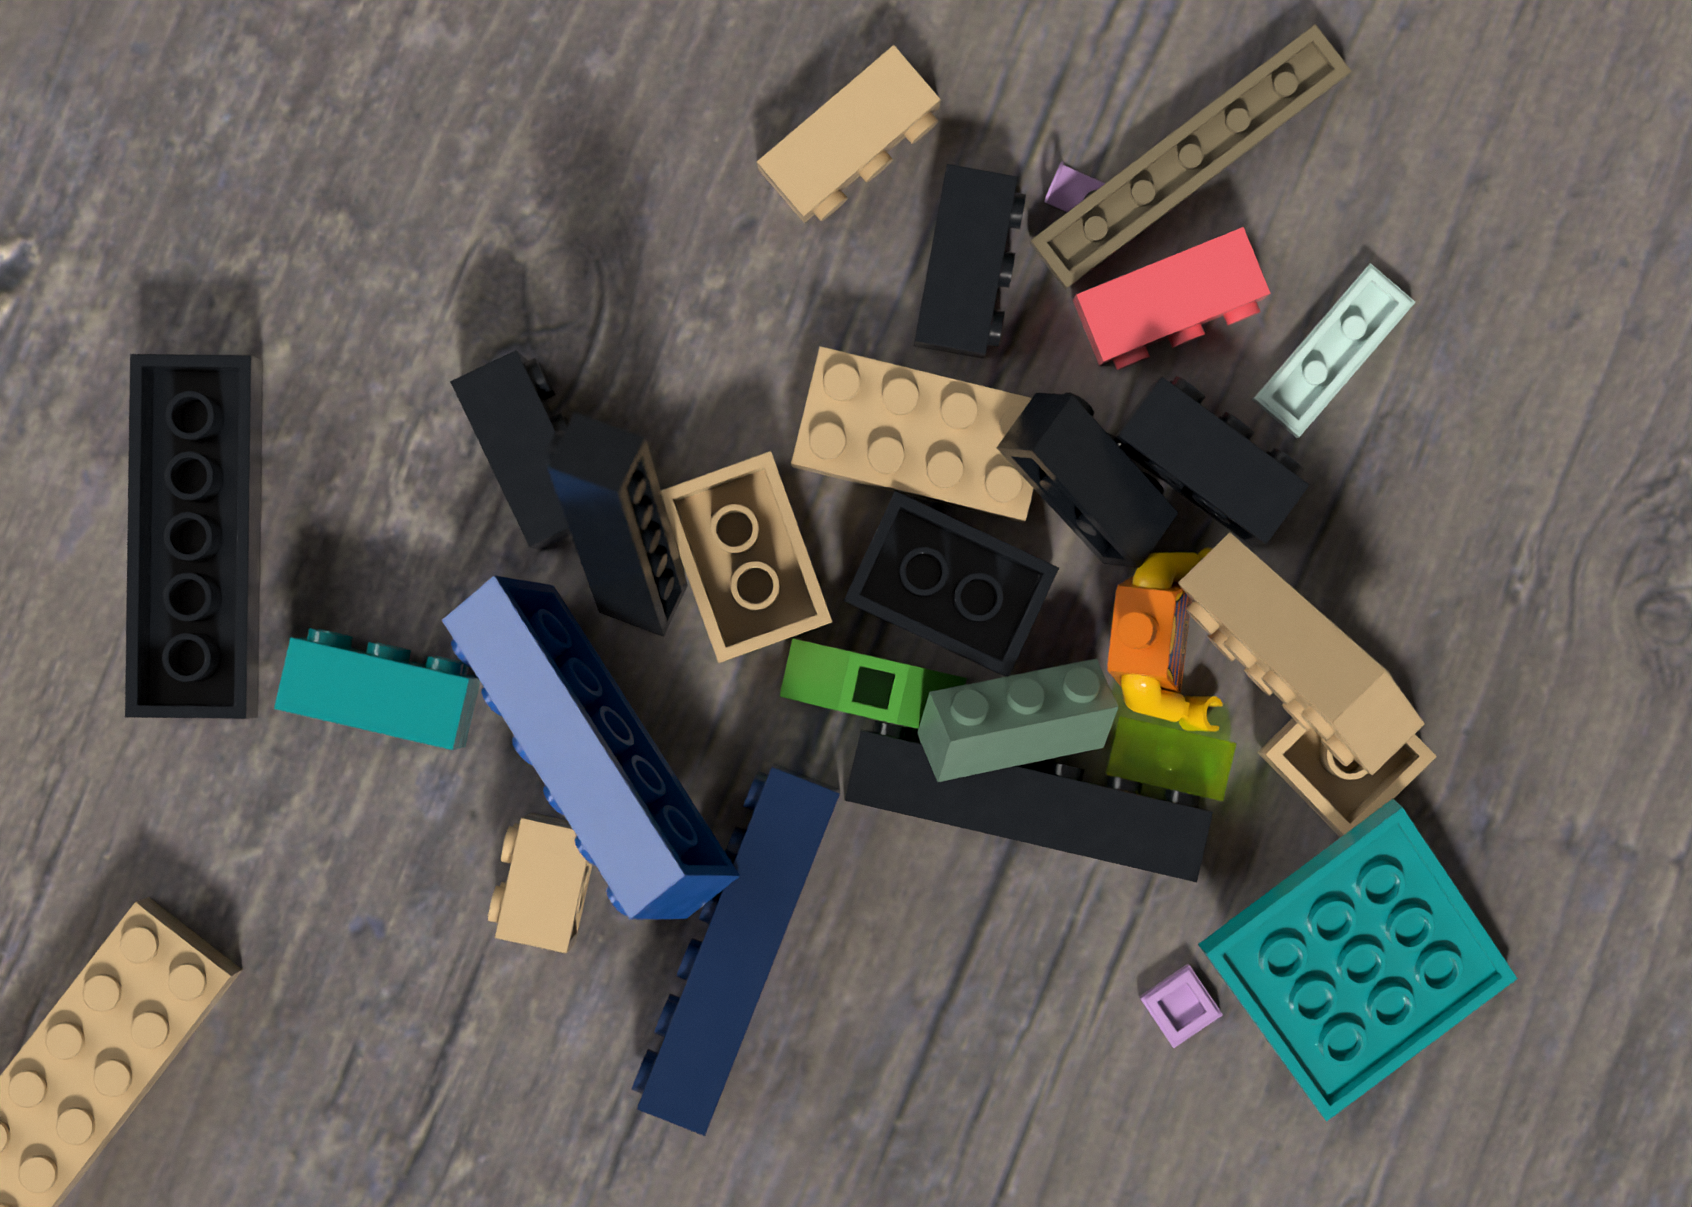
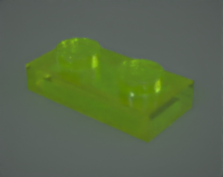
(1170, 758)

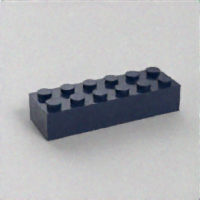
(738, 950)

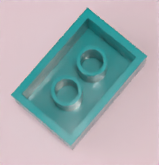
(378, 689)

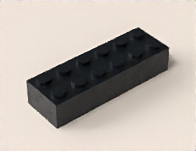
(193, 536)

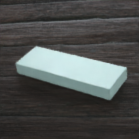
(1333, 350)

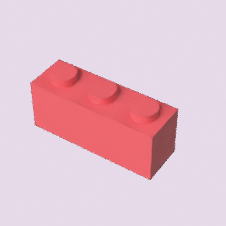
(1172, 299)

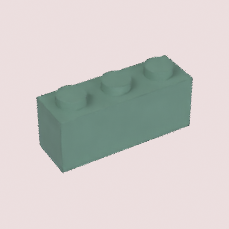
(1017, 720)

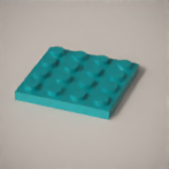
(1358, 960)

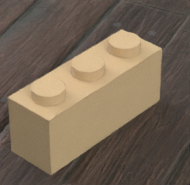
(851, 136)

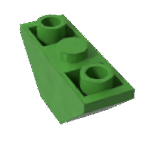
(861, 683)

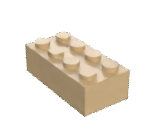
(912, 434)
(1299, 656)

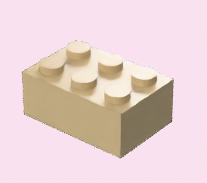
(745, 557)

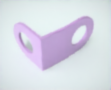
(1070, 188)

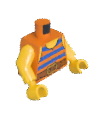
(1151, 641)

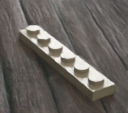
(1190, 157)

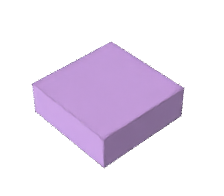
(1180, 1005)

